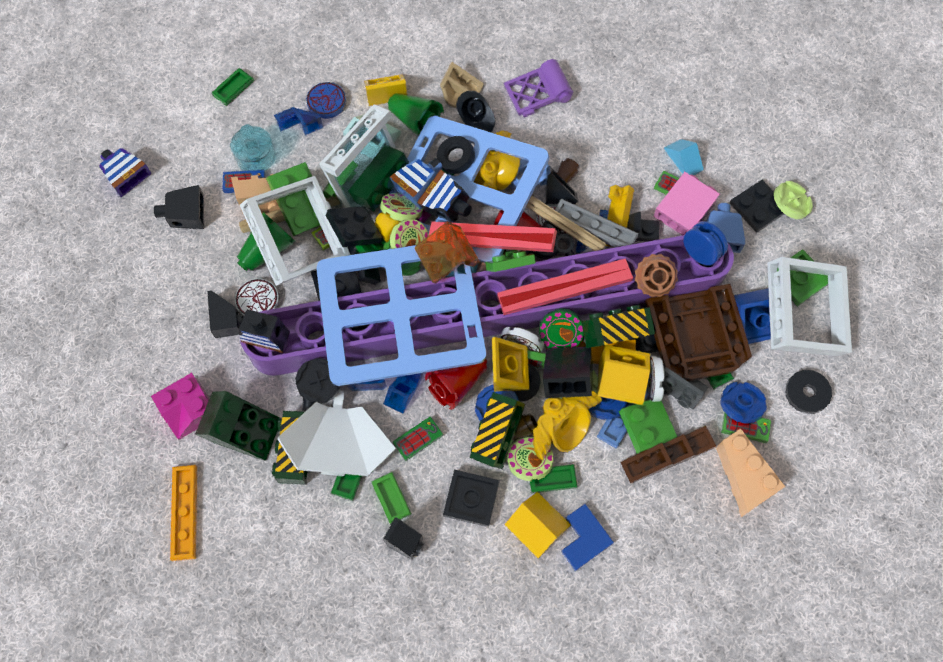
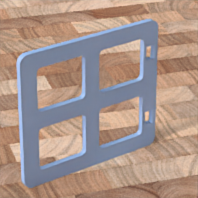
(484, 141)
(398, 311)

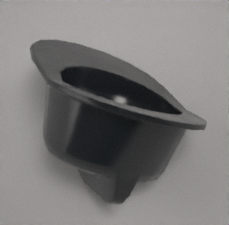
(475, 111)

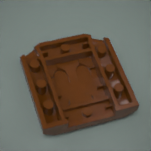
(699, 333)

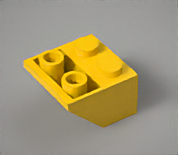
(623, 374)

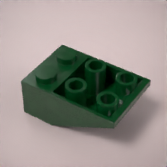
(238, 425)

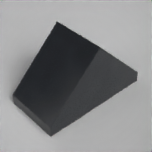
(557, 188)

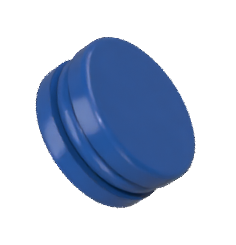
(705, 243)

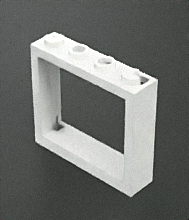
(264, 239)
(781, 307)

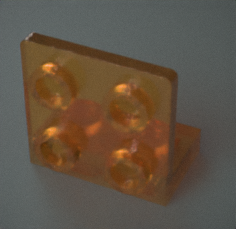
(445, 251)

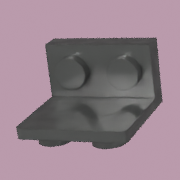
(686, 392)

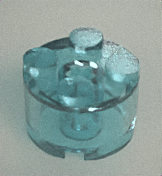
(253, 148)

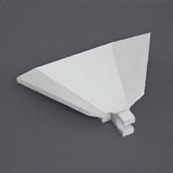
(336, 440)

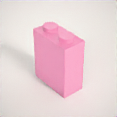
(686, 203)

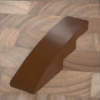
(668, 454)

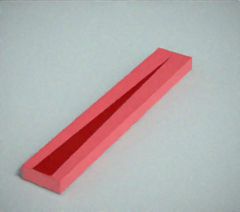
(506, 236)
(564, 286)

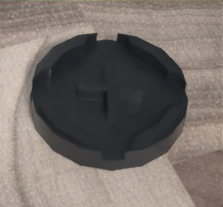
(314, 381)

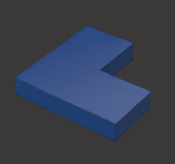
(591, 539)

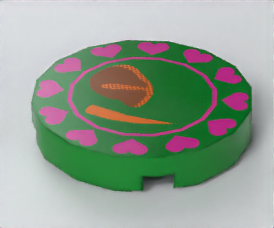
(561, 329)

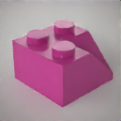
(182, 405)

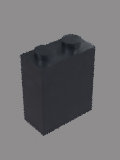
(568, 372)

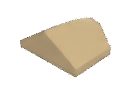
(456, 82)

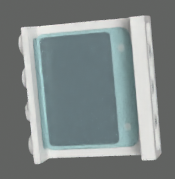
(356, 152)

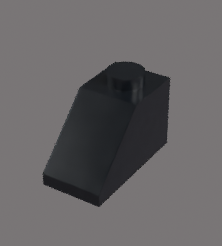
(223, 316)
(403, 539)

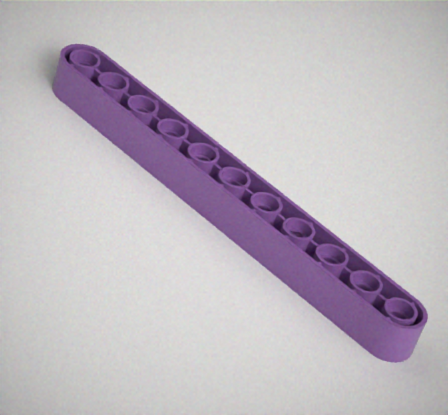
(440, 329)

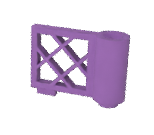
(553, 84)

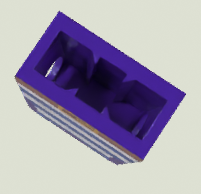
(123, 170)

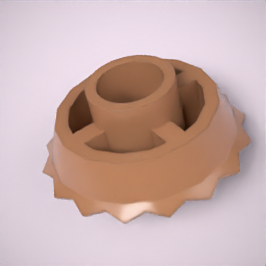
(656, 275)

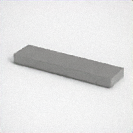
(602, 228)

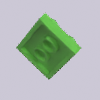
(296, 206)

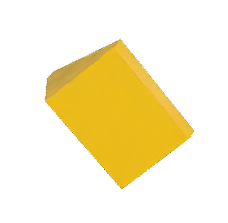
(381, 89)
(509, 365)
(537, 524)

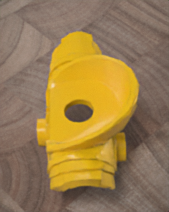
(498, 168)
(563, 423)

